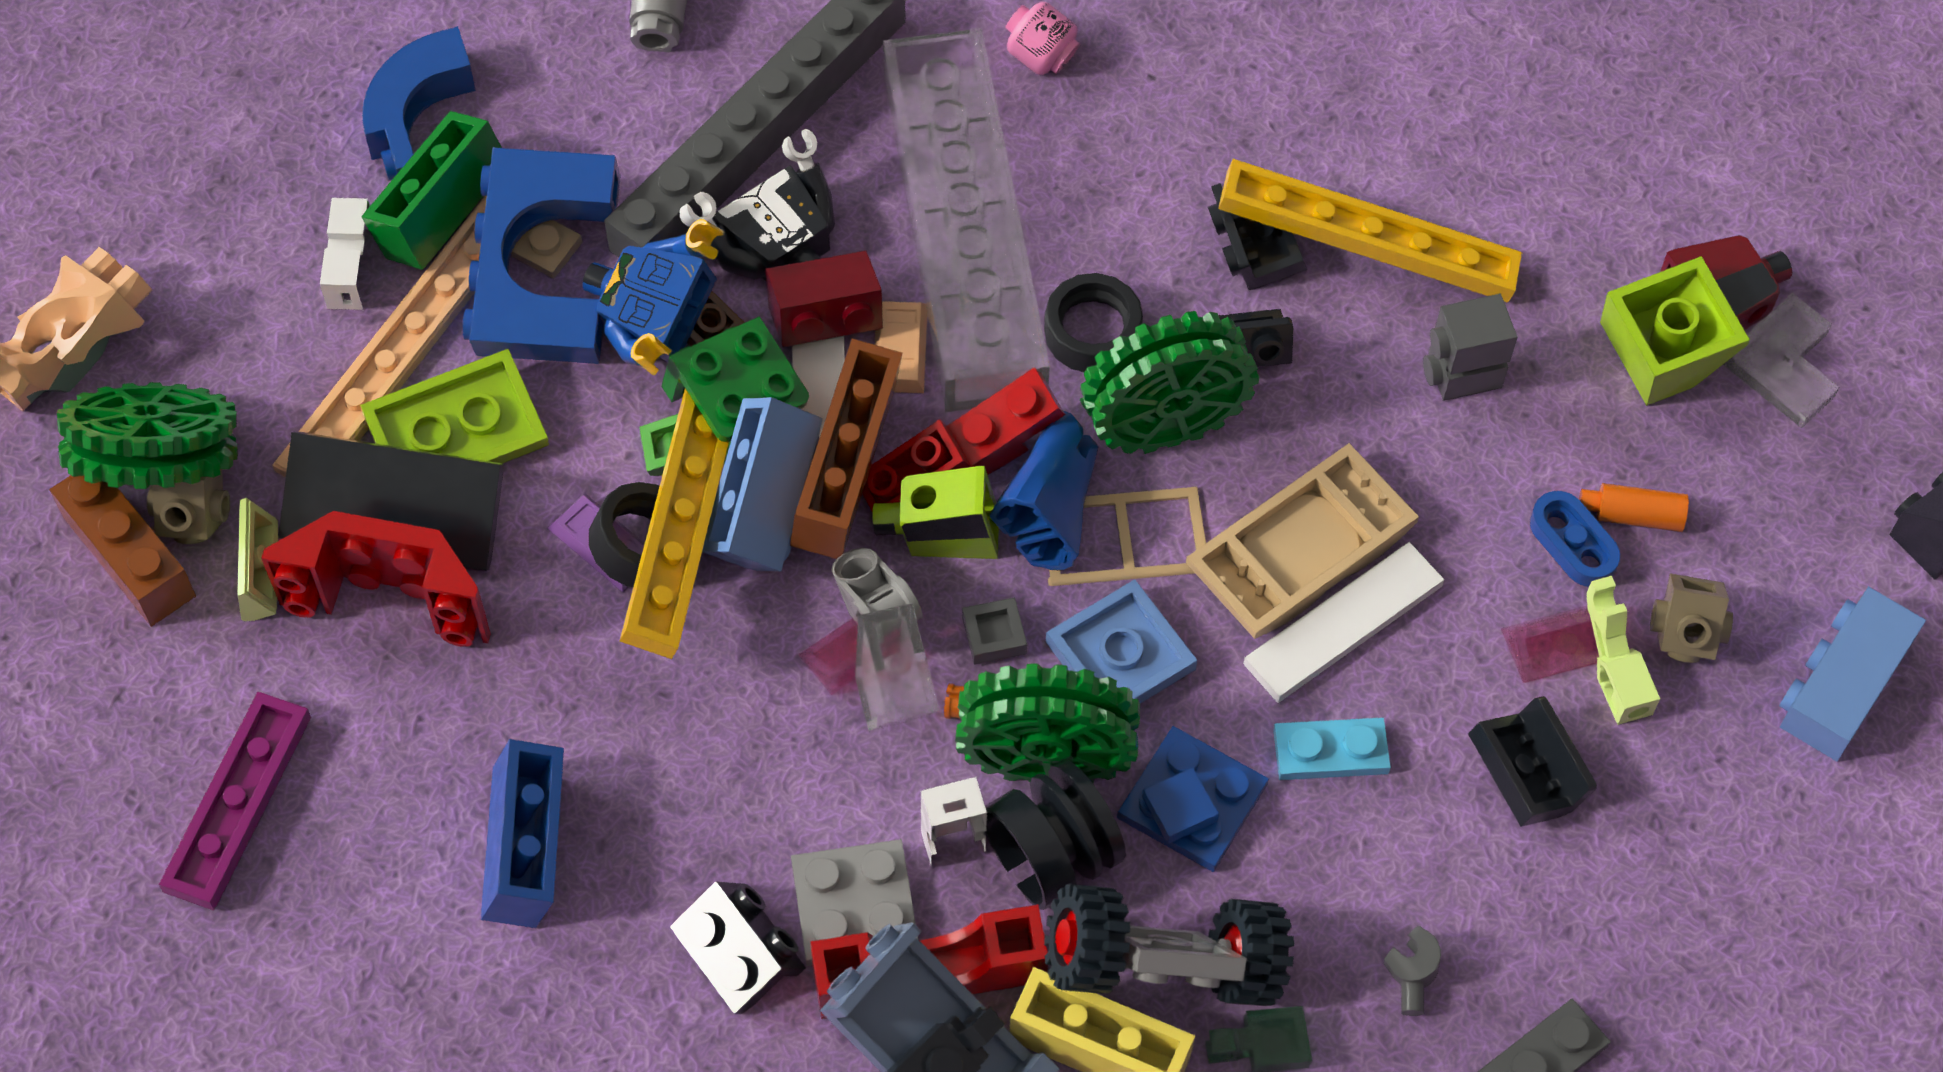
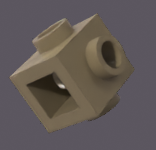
(189, 510)
(1692, 618)

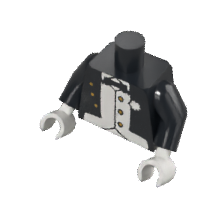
(776, 221)

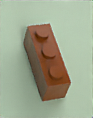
(124, 546)

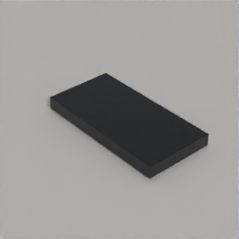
(396, 486)

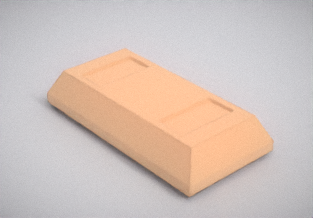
(906, 332)

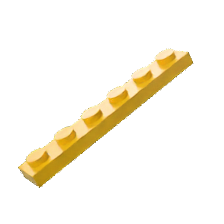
(1370, 230)
(675, 535)

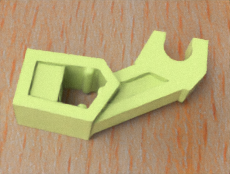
(1619, 669)

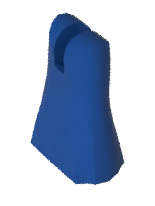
(1049, 496)

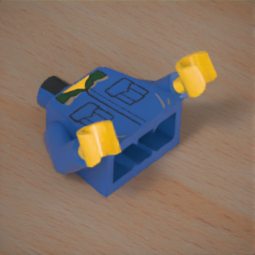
(655, 294)

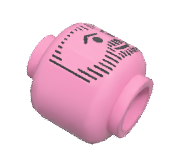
(1042, 38)

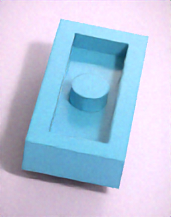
(1331, 748)

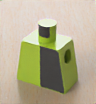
(943, 514)

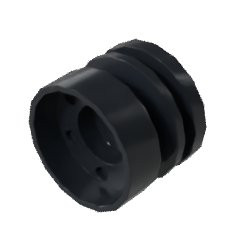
(1057, 831)

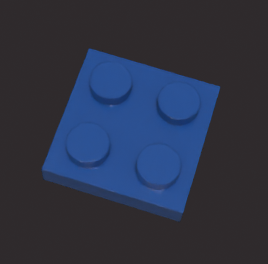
(1228, 783)

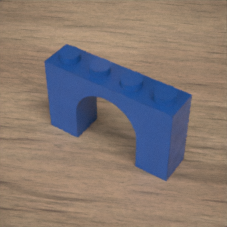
(521, 193)

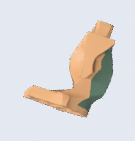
(78, 320)

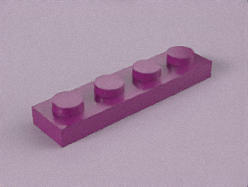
(235, 801)

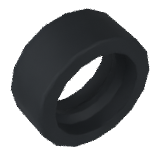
(1082, 289)
(607, 549)

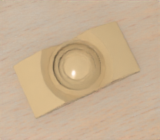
(1303, 542)

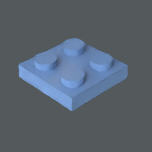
(1124, 640)

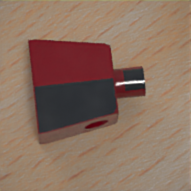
(1741, 274)

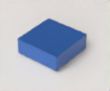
(1180, 805)

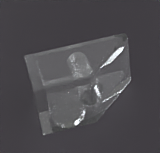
(893, 669)

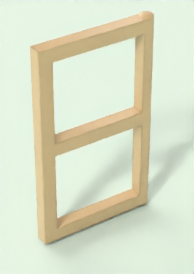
(1130, 571)

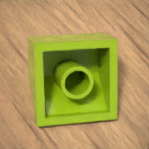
(1672, 329)

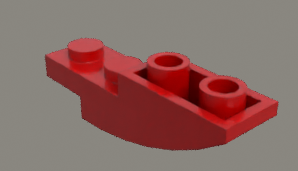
(984, 436)

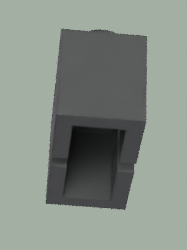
(1470, 347)

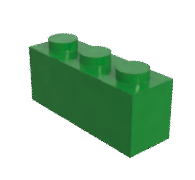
(432, 191)

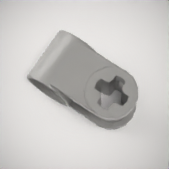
(870, 584)

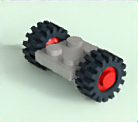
(1238, 960)

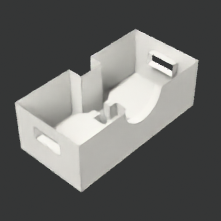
(343, 253)
(949, 809)

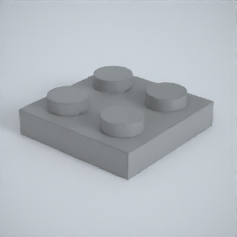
(851, 891)

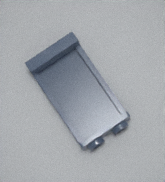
(902, 995)

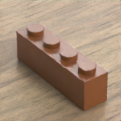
(846, 449)

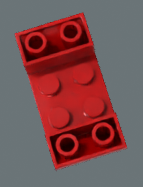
(374, 553)

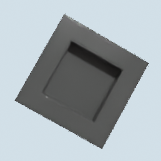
(994, 631)

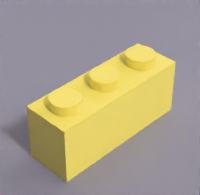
(1095, 1031)

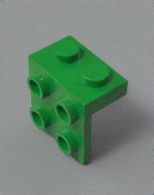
(729, 368)

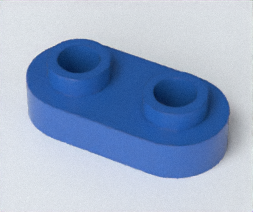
(1578, 539)

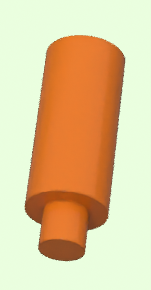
(1637, 506)

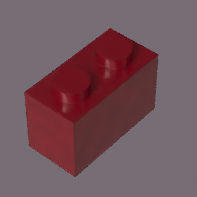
(824, 298)

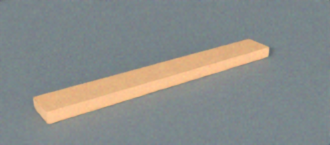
(400, 341)

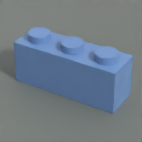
(762, 484)
(1849, 672)

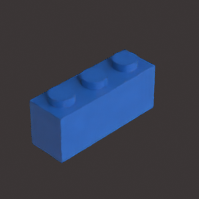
(522, 834)

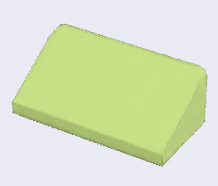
(256, 532)

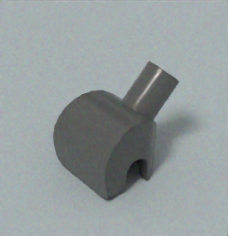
(1416, 971)

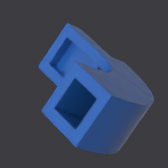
(406, 86)

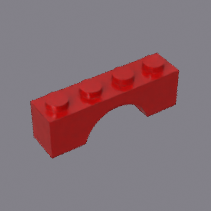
(984, 956)

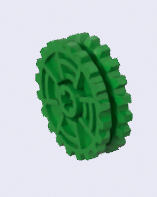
(1169, 382)
(147, 435)
(1039, 715)

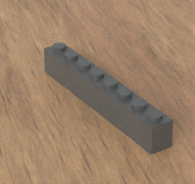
(756, 119)

